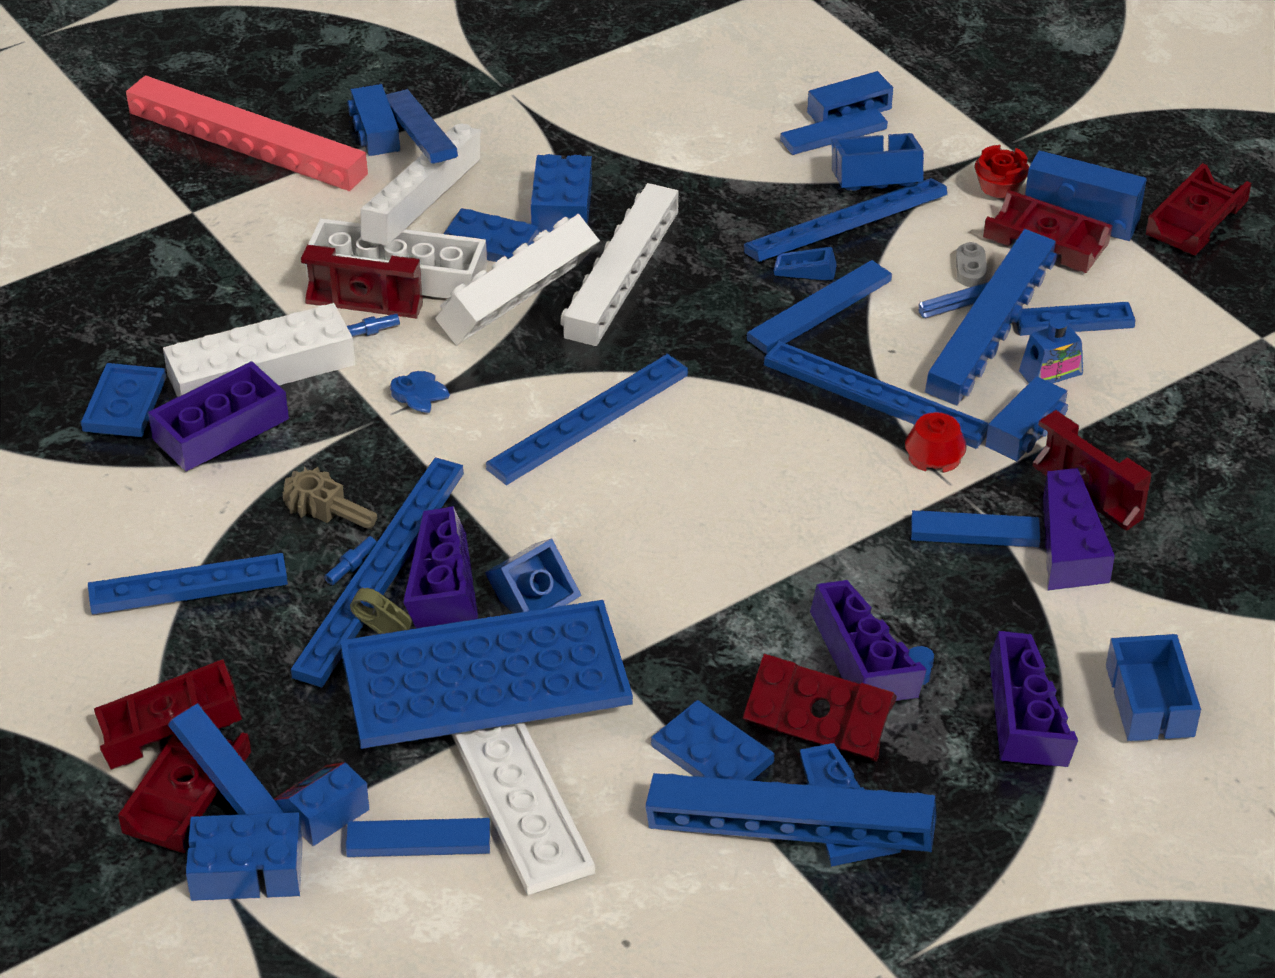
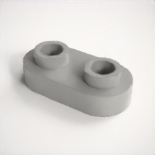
(971, 264)

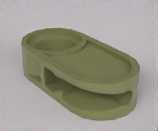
(385, 615)

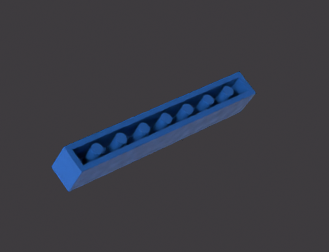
(991, 317)
(792, 812)

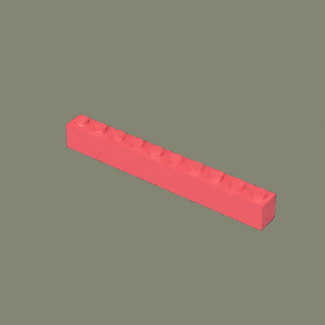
(247, 133)

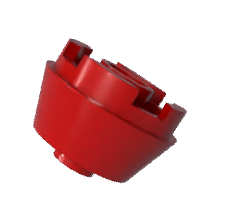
(1001, 170)
(936, 442)

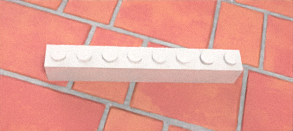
(418, 188)
(620, 265)

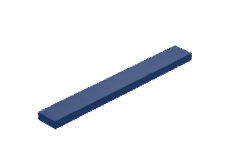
(421, 127)
(844, 219)
(867, 390)
(586, 419)

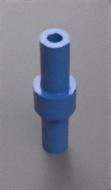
(372, 325)
(350, 560)

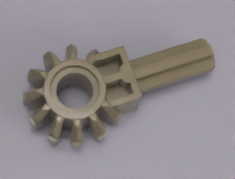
(322, 498)

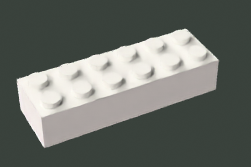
(443, 258)
(515, 278)
(282, 347)

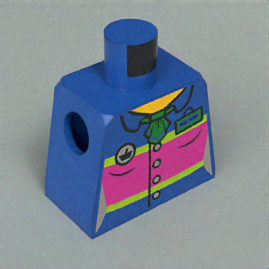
(1053, 353)

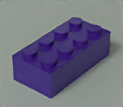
(218, 415)

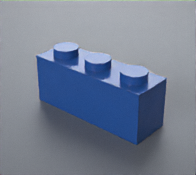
(850, 97)
(374, 120)
(1017, 427)

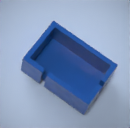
(865, 163)
(560, 189)
(1153, 687)
(232, 848)

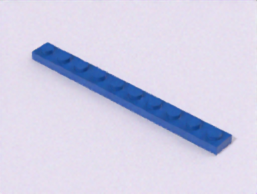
(376, 572)

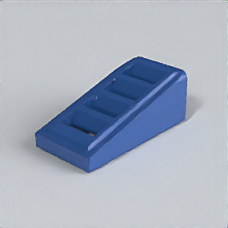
(807, 264)

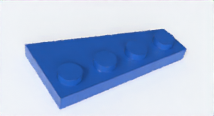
(828, 768)

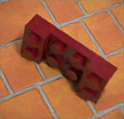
(1186, 223)
(1076, 236)
(390, 285)
(1114, 487)
(785, 698)
(141, 718)
(163, 806)

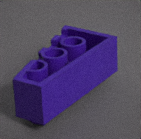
(1074, 535)
(440, 574)
(863, 643)
(1027, 713)

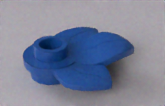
(418, 390)

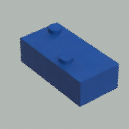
(1088, 190)

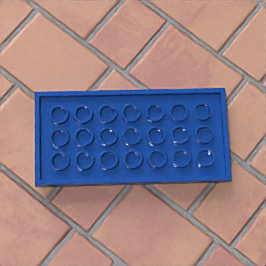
(484, 673)

